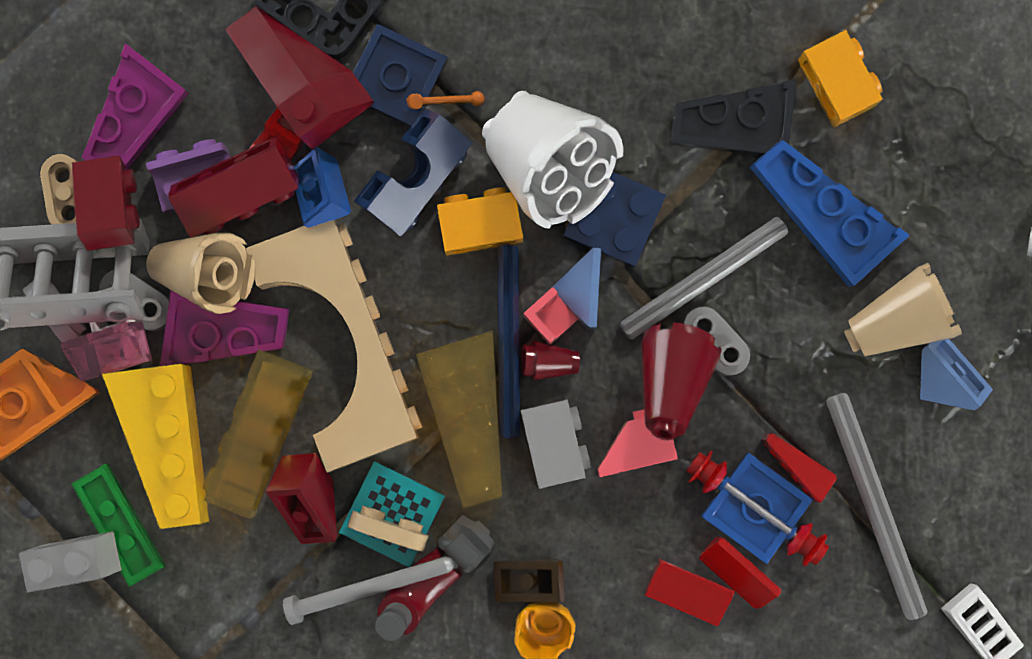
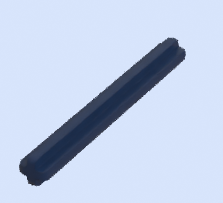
(508, 341)

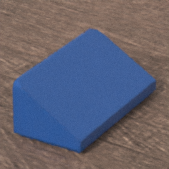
(320, 189)

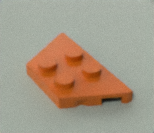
(35, 398)

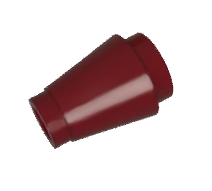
(548, 361)

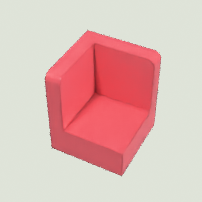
(550, 316)

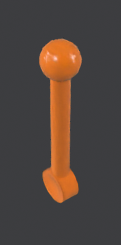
(416, 101)

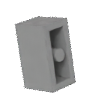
(554, 443)
(70, 561)

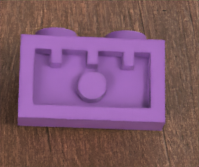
(174, 166)

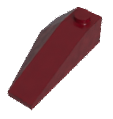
(302, 80)

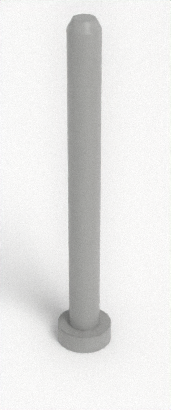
(296, 609)

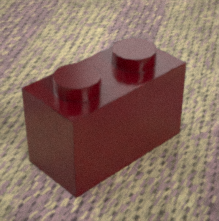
(104, 203)

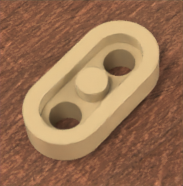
(57, 195)
(405, 534)

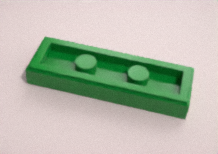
(113, 512)

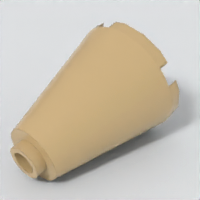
(205, 270)
(904, 316)

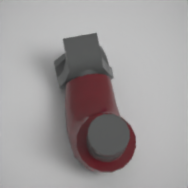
(405, 606)

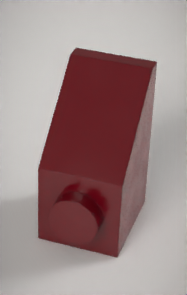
(305, 497)

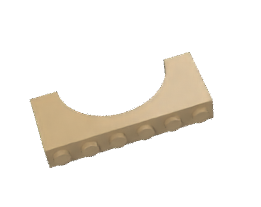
(377, 411)

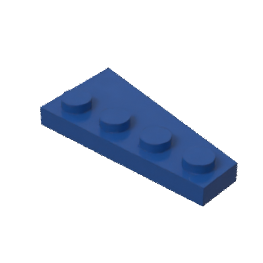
(836, 222)

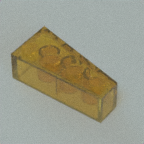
(464, 402)
(256, 434)

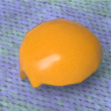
(543, 630)

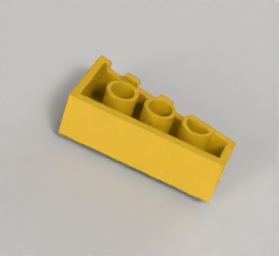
(163, 436)

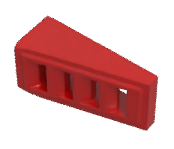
(806, 472)

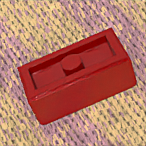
(739, 573)
(689, 592)

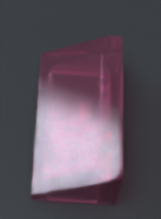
(108, 350)

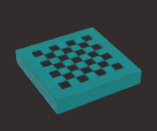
(399, 499)

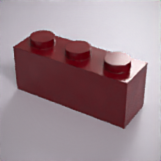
(234, 188)

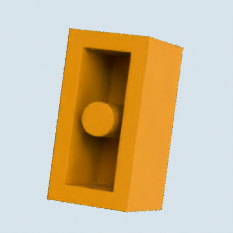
(841, 78)
(479, 222)

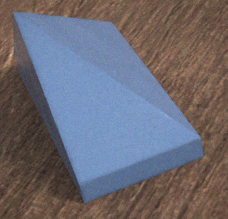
(581, 288)
(950, 377)

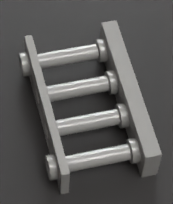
(60, 243)

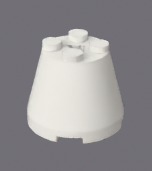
(552, 157)

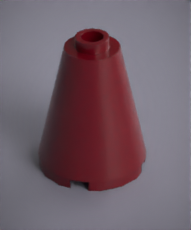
(675, 375)

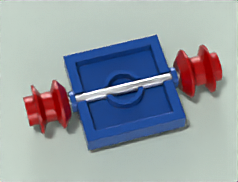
(757, 508)

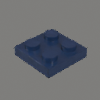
(396, 68)
(620, 221)

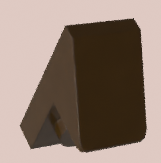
(529, 580)

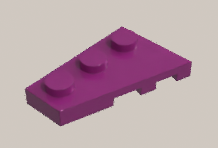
(135, 109)
(201, 336)

